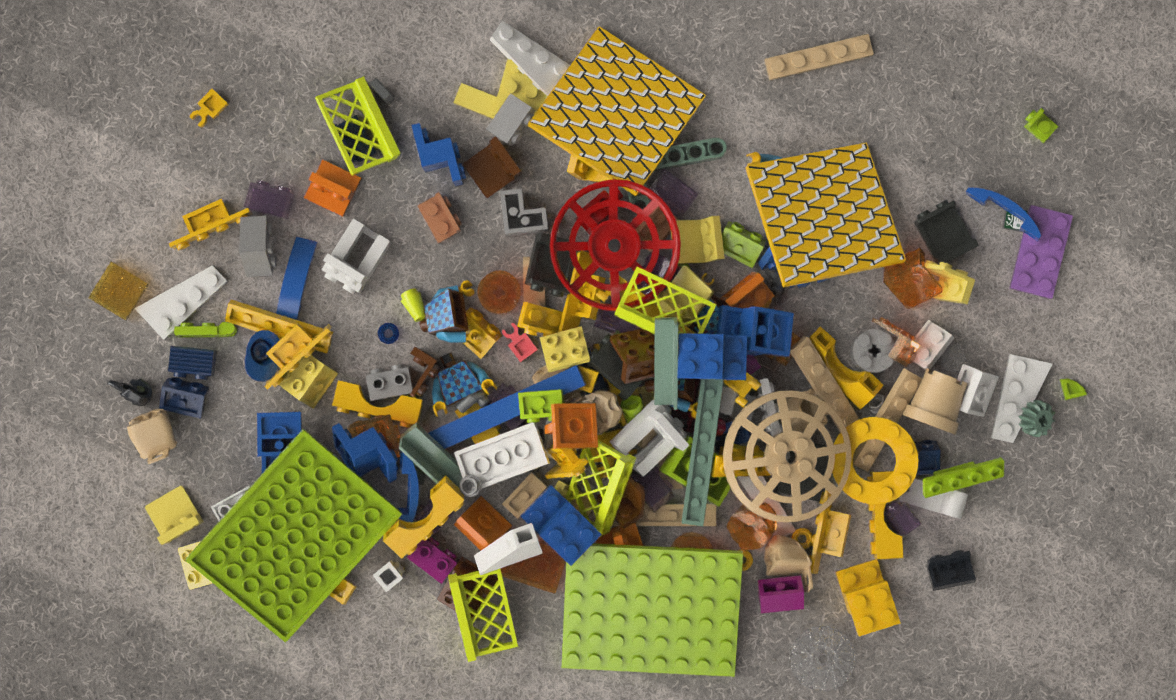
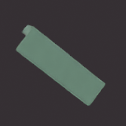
(666, 362)
(429, 455)

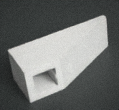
(509, 549)

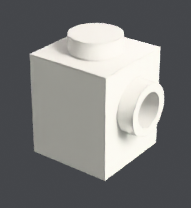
(389, 575)

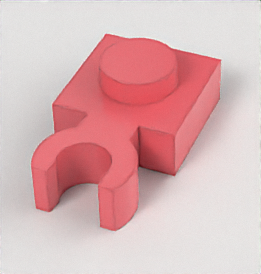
(521, 345)

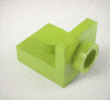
(1040, 125)

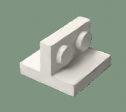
(978, 390)

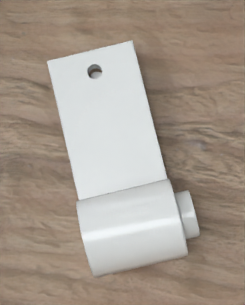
(948, 503)

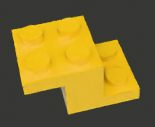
(867, 597)

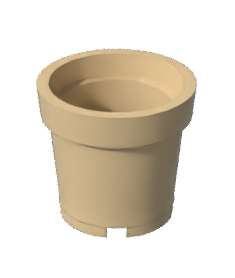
(937, 401)

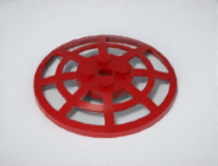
(621, 231)

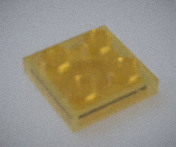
(118, 291)

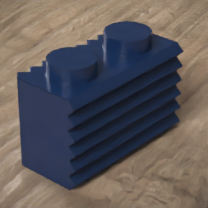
(192, 361)

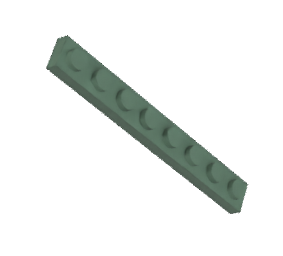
(702, 452)

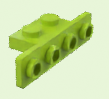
(962, 476)

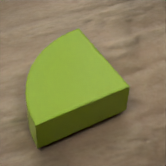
(1072, 389)

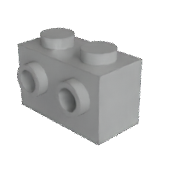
(511, 120)
(389, 383)

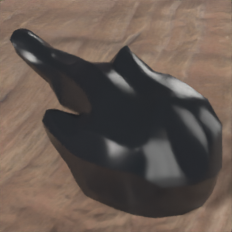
(139, 393)

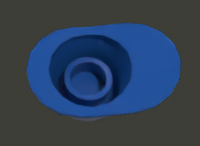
(257, 362)

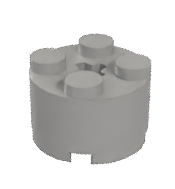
(863, 359)

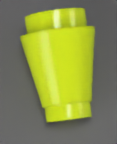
(413, 303)

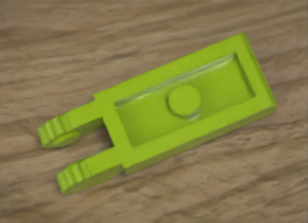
(188, 330)

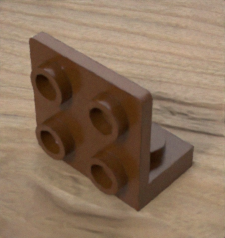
(492, 168)
(637, 354)
(424, 359)
(631, 504)
(463, 567)

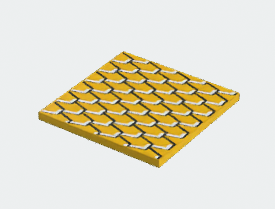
(616, 110)
(825, 214)

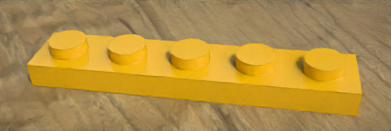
(259, 319)

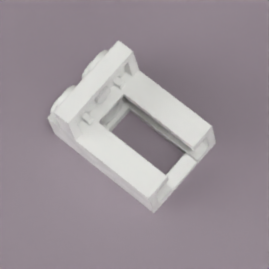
(339, 270)
(668, 436)

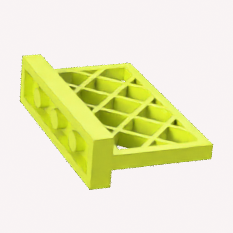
(375, 122)
(648, 323)
(614, 490)
(464, 618)

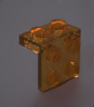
(911, 280)
(905, 348)
(381, 424)

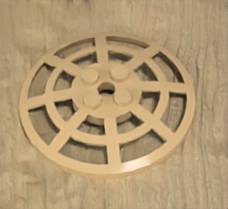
(776, 452)

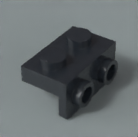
(950, 570)

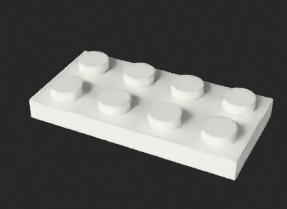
(503, 456)

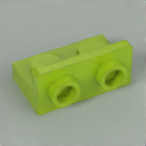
(742, 244)
(538, 404)

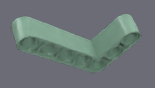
(685, 159)

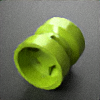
(631, 407)

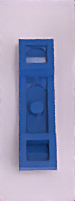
(982, 196)
(296, 277)
(407, 467)

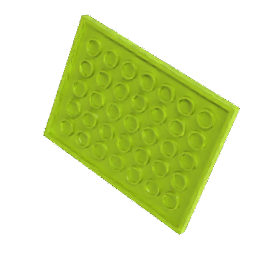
(293, 535)
(652, 610)

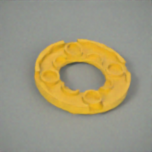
(904, 470)

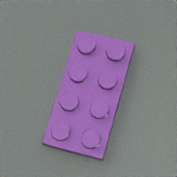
(1040, 261)

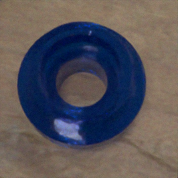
(381, 333)

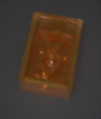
(538, 571)

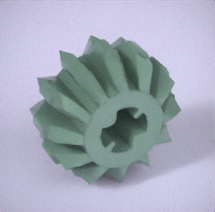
(1036, 418)

